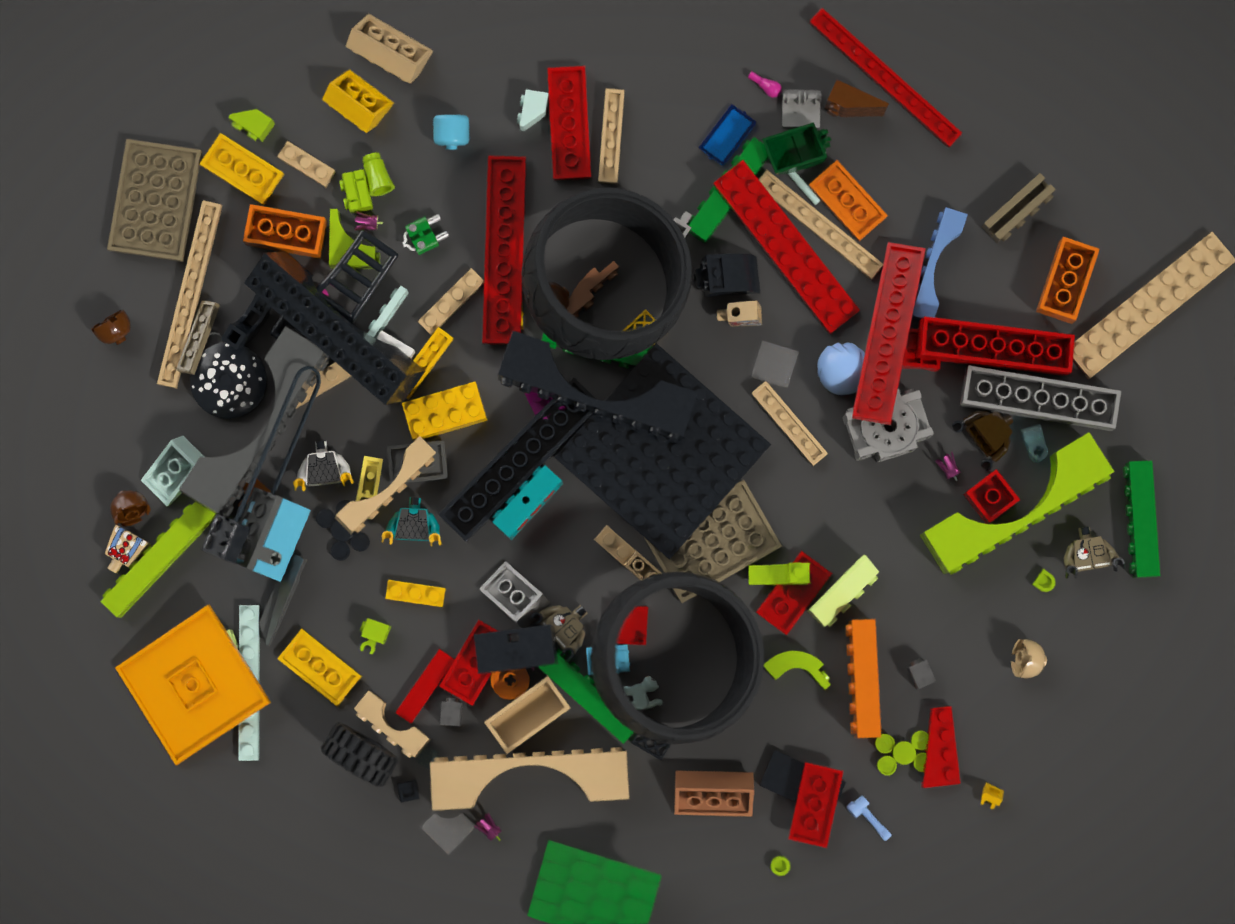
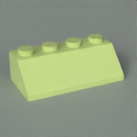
(846, 588)

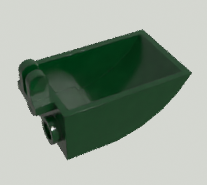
(797, 148)

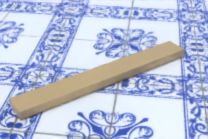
(821, 226)

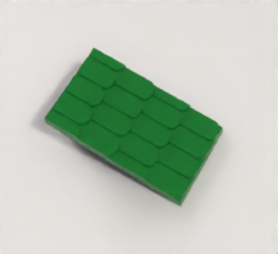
(591, 889)

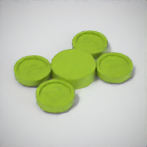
(902, 752)

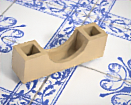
(373, 709)

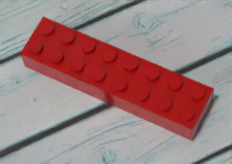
(995, 346)

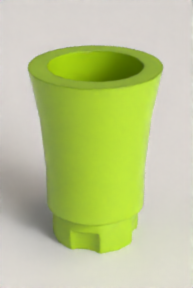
(377, 175)

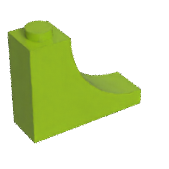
(340, 242)
(779, 574)

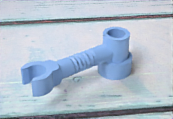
(860, 807)

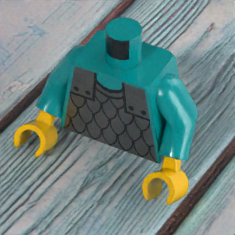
(413, 524)

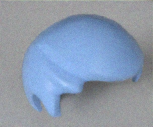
(841, 368)

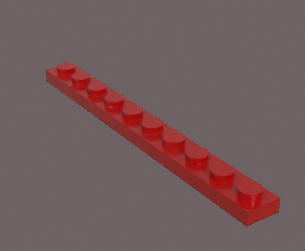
(885, 77)

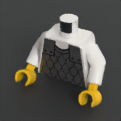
(322, 468)

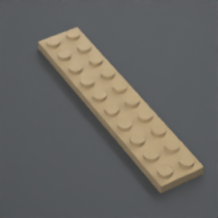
(1151, 304)

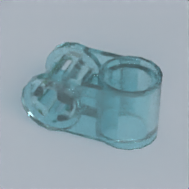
(1034, 439)

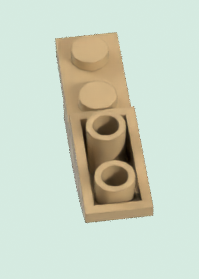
(625, 554)

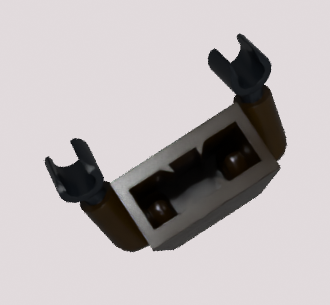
(989, 432)

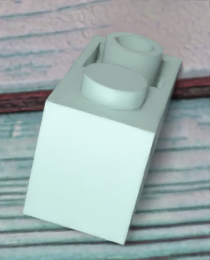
(534, 108)

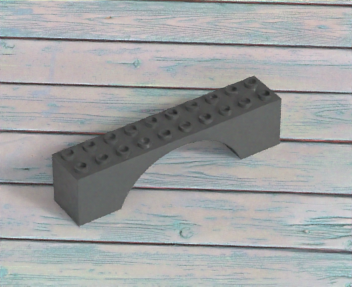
(221, 480)

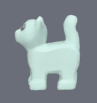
(639, 694)

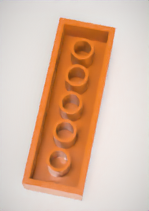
(864, 678)

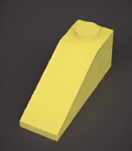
(369, 478)

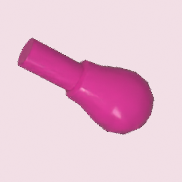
(770, 87)

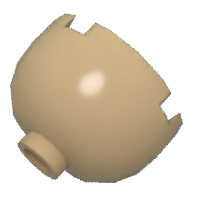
(1029, 658)

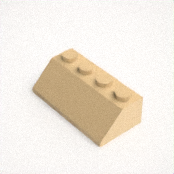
(388, 48)

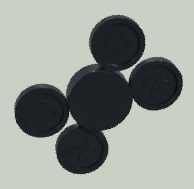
(341, 550)

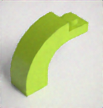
(796, 659)

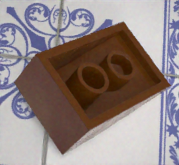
(852, 102)

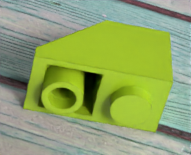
(254, 122)

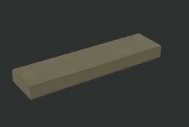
(198, 337)

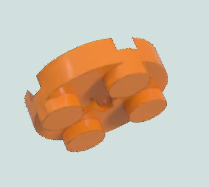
(510, 692)

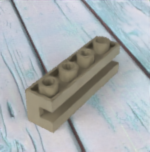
(1018, 208)

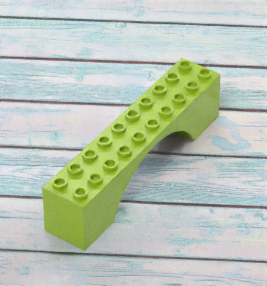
(1072, 472)

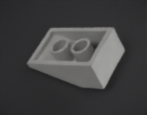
(514, 595)

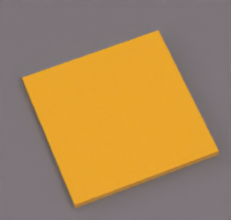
(192, 684)

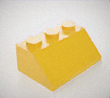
(357, 100)

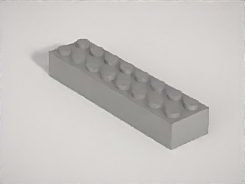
(1040, 398)

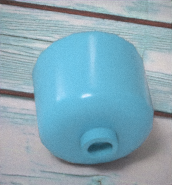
(451, 131)

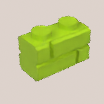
(356, 191)

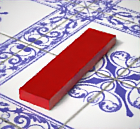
(425, 686)

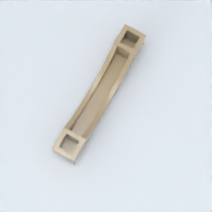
(357, 512)

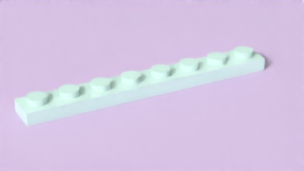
(250, 650)

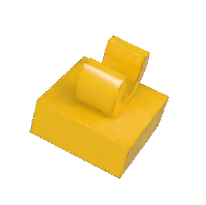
(992, 794)

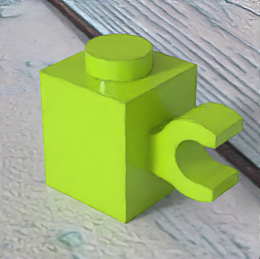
(375, 632)

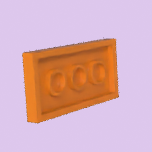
(848, 200)

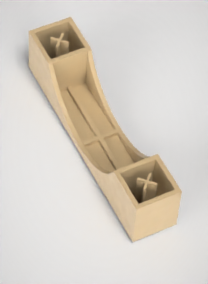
(461, 781)

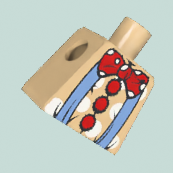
(749, 314)
(124, 548)

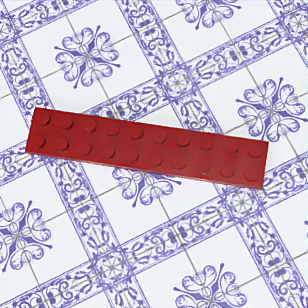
(786, 246)
(504, 248)
(888, 333)

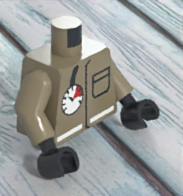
(1090, 554)
(567, 626)

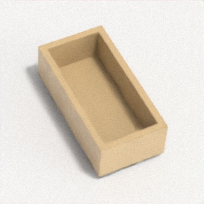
(527, 715)

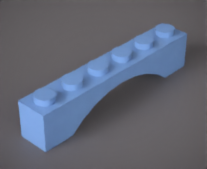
(950, 227)

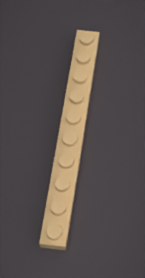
(189, 292)

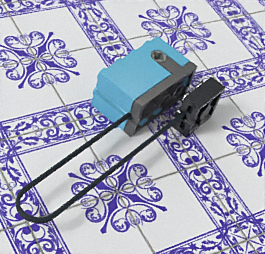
(269, 523)

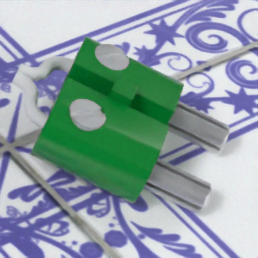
(422, 234)

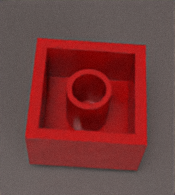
(991, 496)

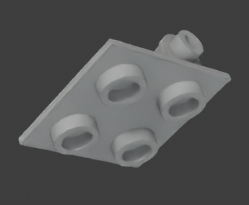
(801, 108)

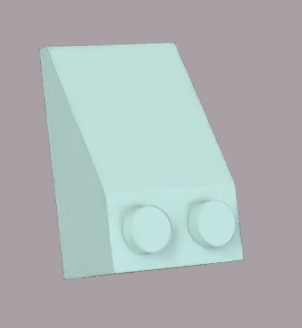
(171, 469)

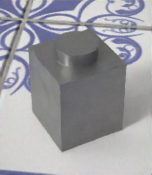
(921, 673)
(451, 712)

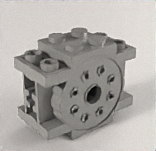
(908, 426)

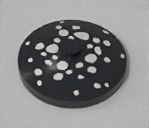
(229, 381)

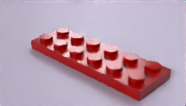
(569, 123)

